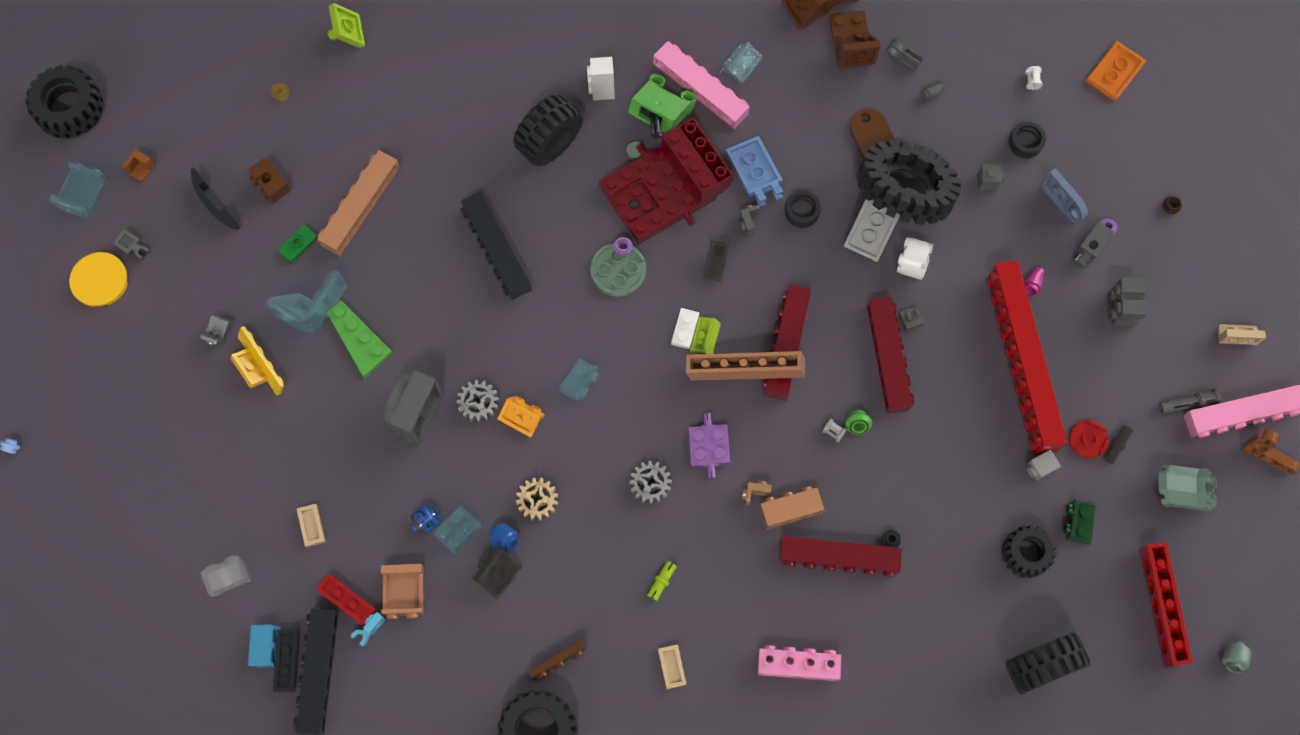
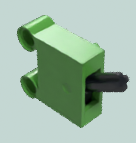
(661, 107)

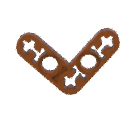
(1262, 446)

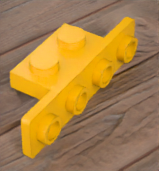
(254, 365)

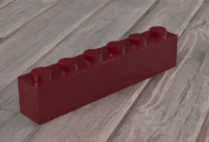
(788, 335)
(889, 355)
(840, 555)

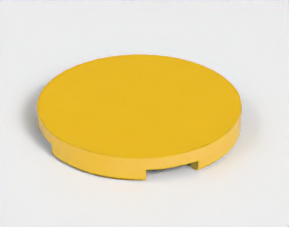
(98, 279)

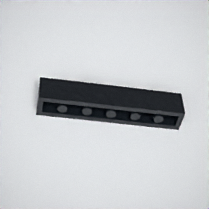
(496, 246)
(317, 672)

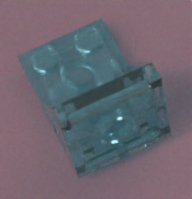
(305, 313)

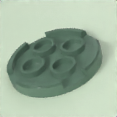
(618, 274)

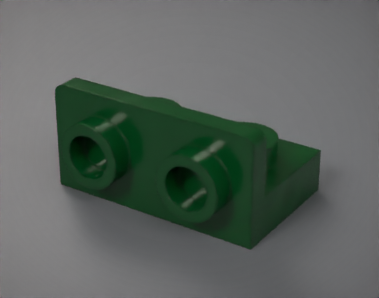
(1080, 522)

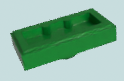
(298, 244)

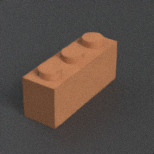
(791, 507)

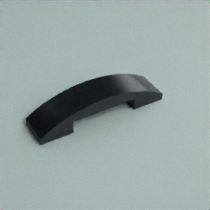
(222, 216)

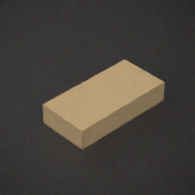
(311, 525)
(672, 667)

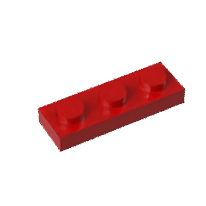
(345, 599)

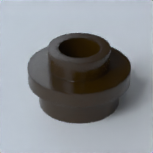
(1175, 201)

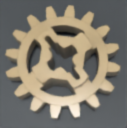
(545, 500)

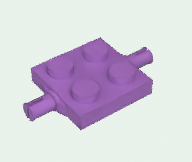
(709, 445)

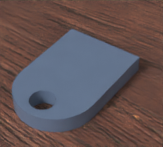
(1064, 197)

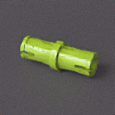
(661, 580)

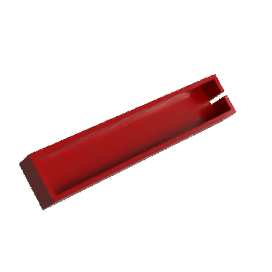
(1026, 358)

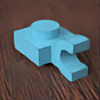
(372, 623)

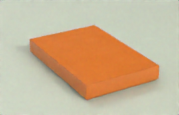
(1116, 71)

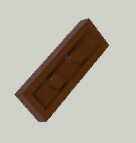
(557, 661)

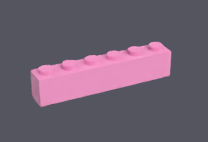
(696, 79)
(1243, 411)

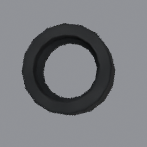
(1032, 128)
(803, 196)

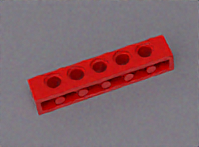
(1166, 605)

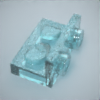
(742, 62)
(579, 380)

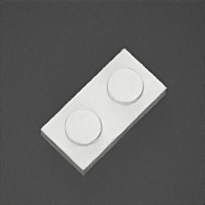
(685, 328)

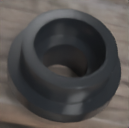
(884, 538)

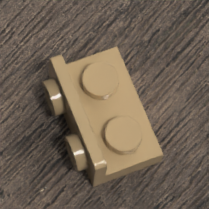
(1240, 334)

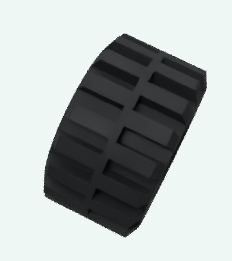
(1042, 543)

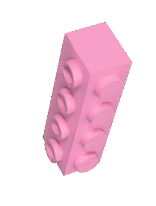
(799, 664)

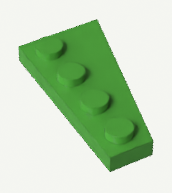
(360, 341)

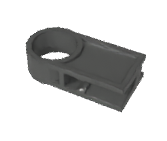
(905, 54)

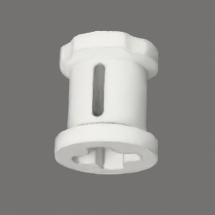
(1033, 77)

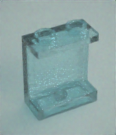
(80, 190)

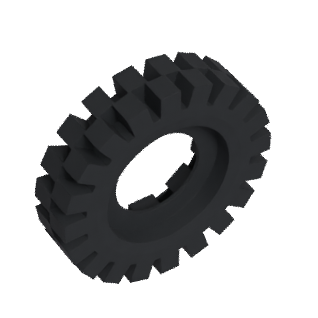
(885, 190)

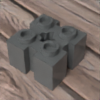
(1127, 302)

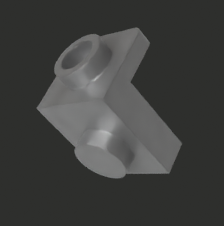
(216, 330)

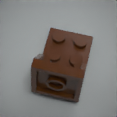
(808, 11)
(852, 40)

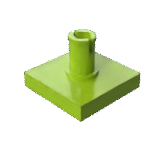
(346, 26)

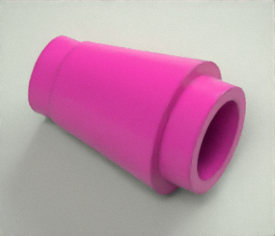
(1034, 281)

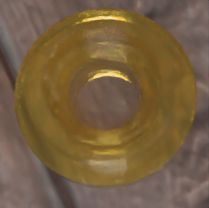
(280, 95)

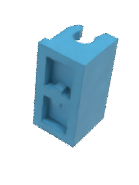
(262, 646)

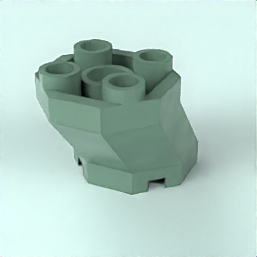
(1187, 488)

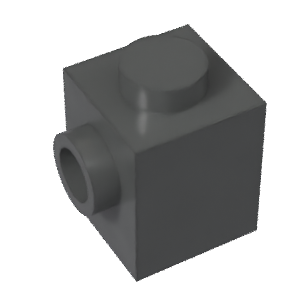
(990, 177)

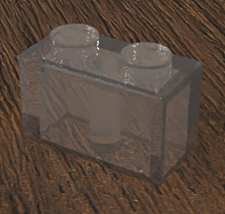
(225, 576)

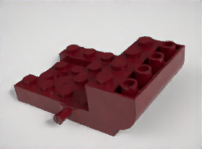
(667, 182)

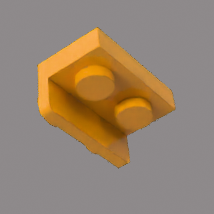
(521, 415)

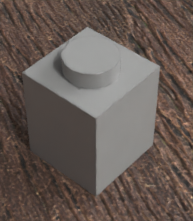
(1043, 465)

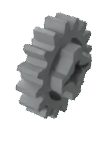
(471, 404)
(658, 484)

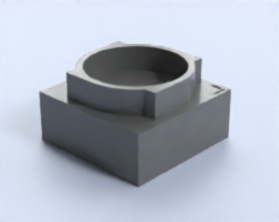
(412, 406)

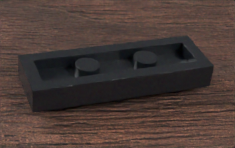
(286, 661)

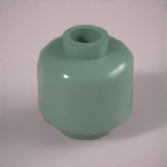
(1236, 657)

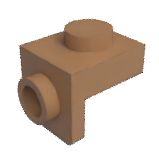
(758, 488)

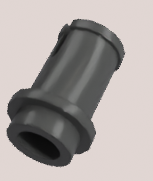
(929, 92)

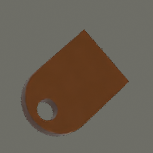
(869, 133)

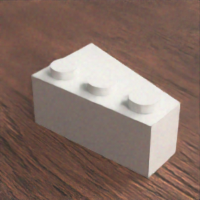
(601, 78)

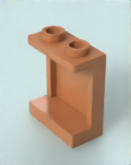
(403, 591)

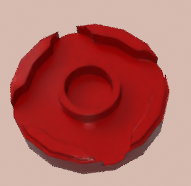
(1088, 439)

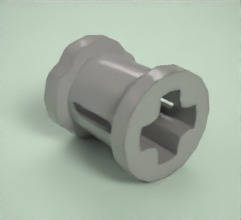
(834, 430)

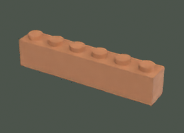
(358, 203)
(745, 366)

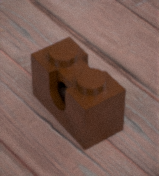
(265, 171)

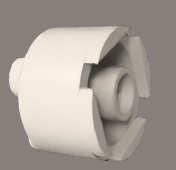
(915, 258)

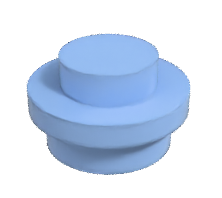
(9, 446)

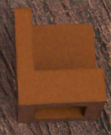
(138, 166)

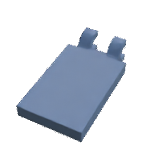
(755, 170)

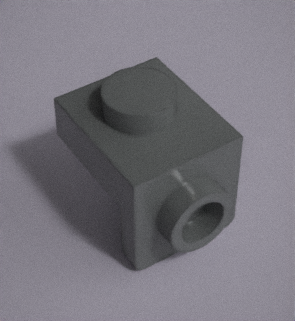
(746, 223)

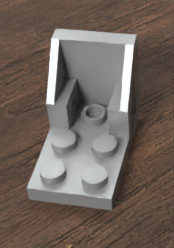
(871, 231)

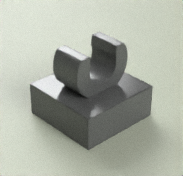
(911, 318)

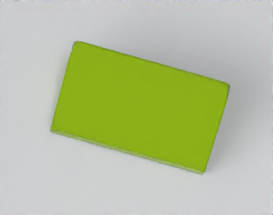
(705, 336)

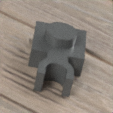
(128, 243)

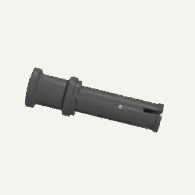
(1198, 400)

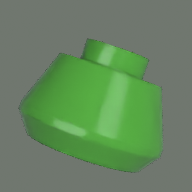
(858, 422)

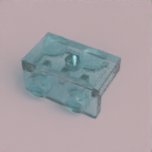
(457, 529)

